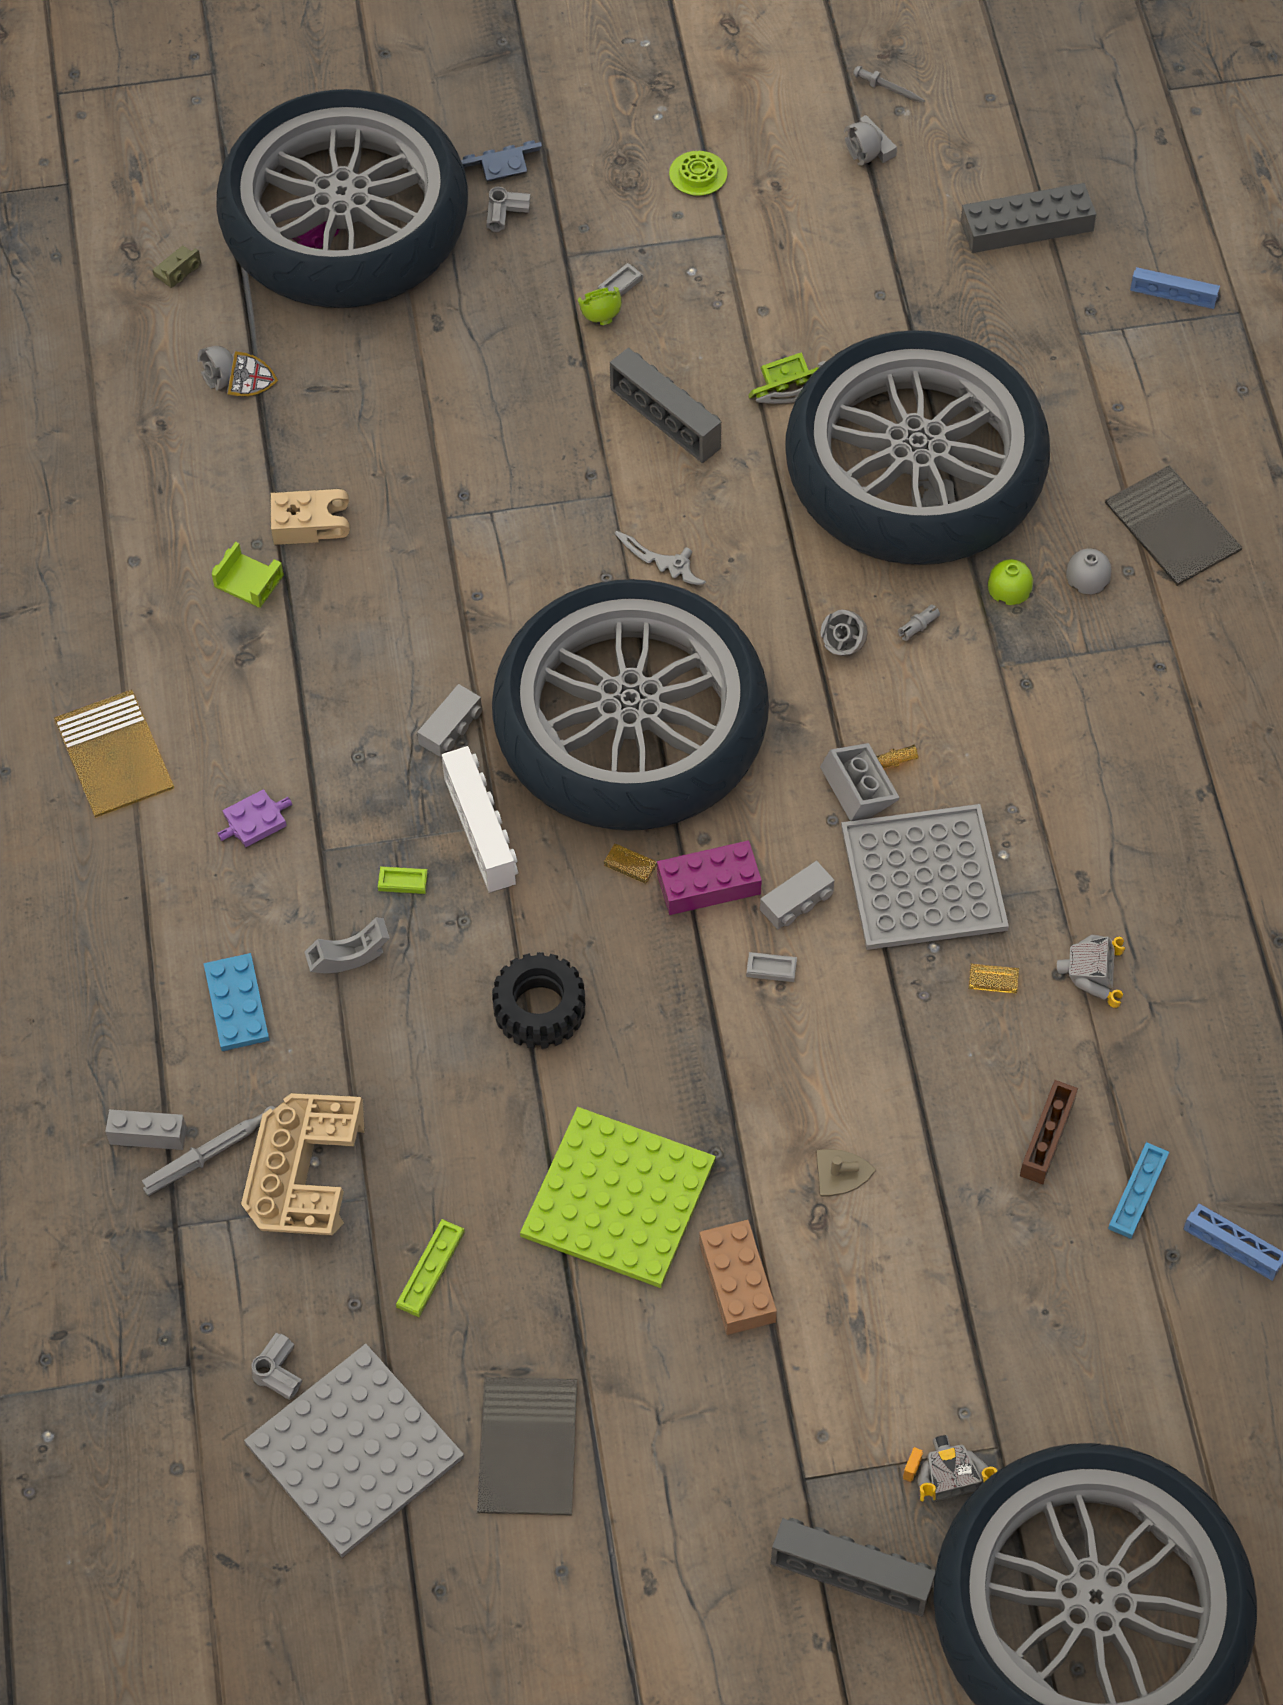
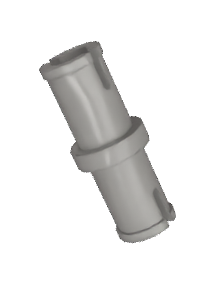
(918, 622)

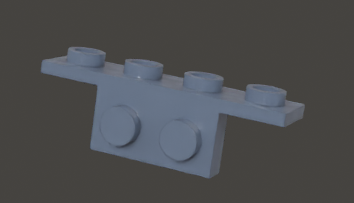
(502, 163)

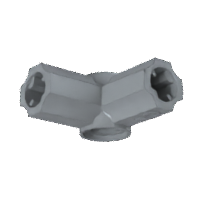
(503, 201)
(272, 1358)

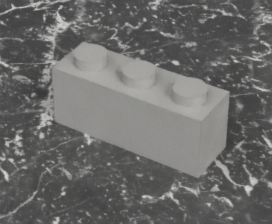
(450, 720)
(797, 895)
(146, 1129)

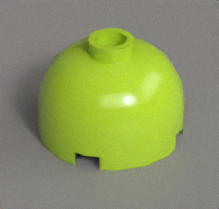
(601, 305)
(1010, 582)

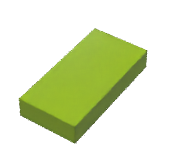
(402, 880)

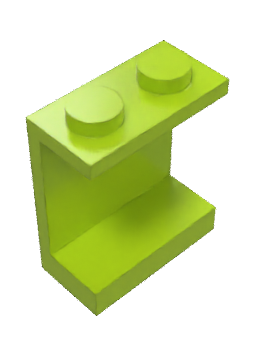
(246, 577)

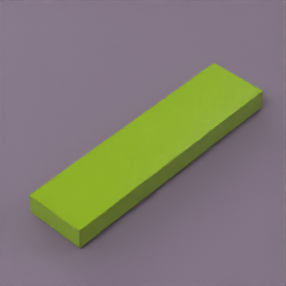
(430, 1268)

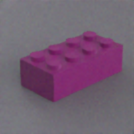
(709, 877)

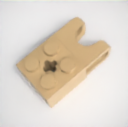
(308, 516)

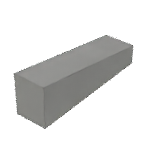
(888, 148)

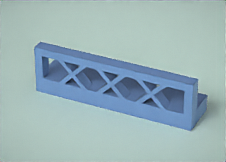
(1174, 288)
(1232, 1244)

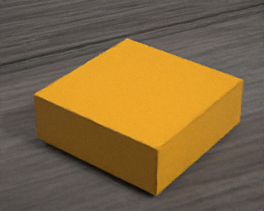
(913, 1464)

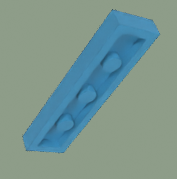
(1138, 1190)

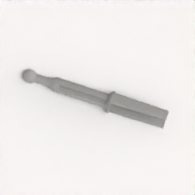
(196, 1157)

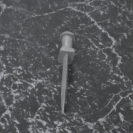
(875, 79)

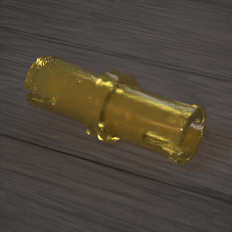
(895, 757)

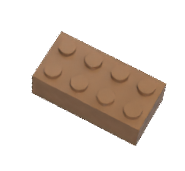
(737, 1277)

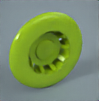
(698, 167)

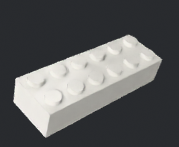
(479, 819)

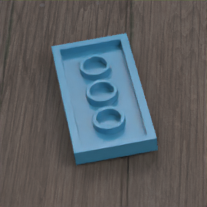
(236, 1002)

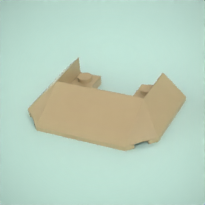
(281, 1160)

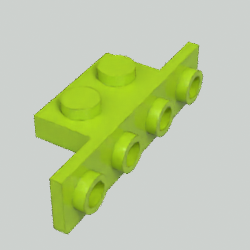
(783, 373)

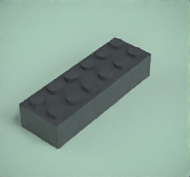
(1028, 217)
(665, 405)
(852, 1566)

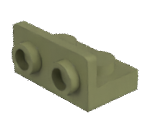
(177, 266)

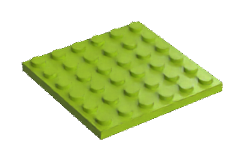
(618, 1197)

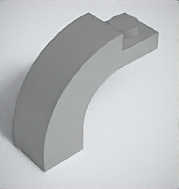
(349, 953)

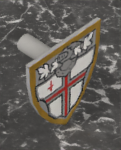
(249, 375)

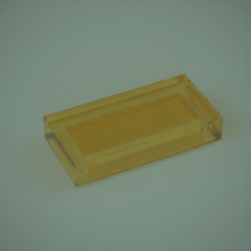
(630, 863)
(993, 978)

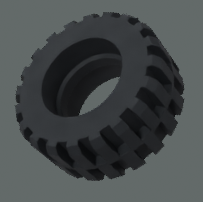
(534, 973)

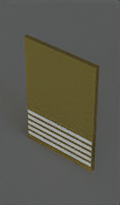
(113, 753)

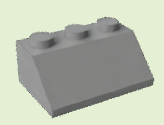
(858, 781)

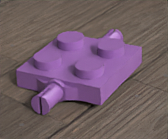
(254, 818)

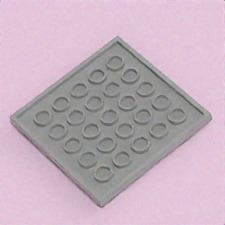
(924, 876)
(354, 1449)

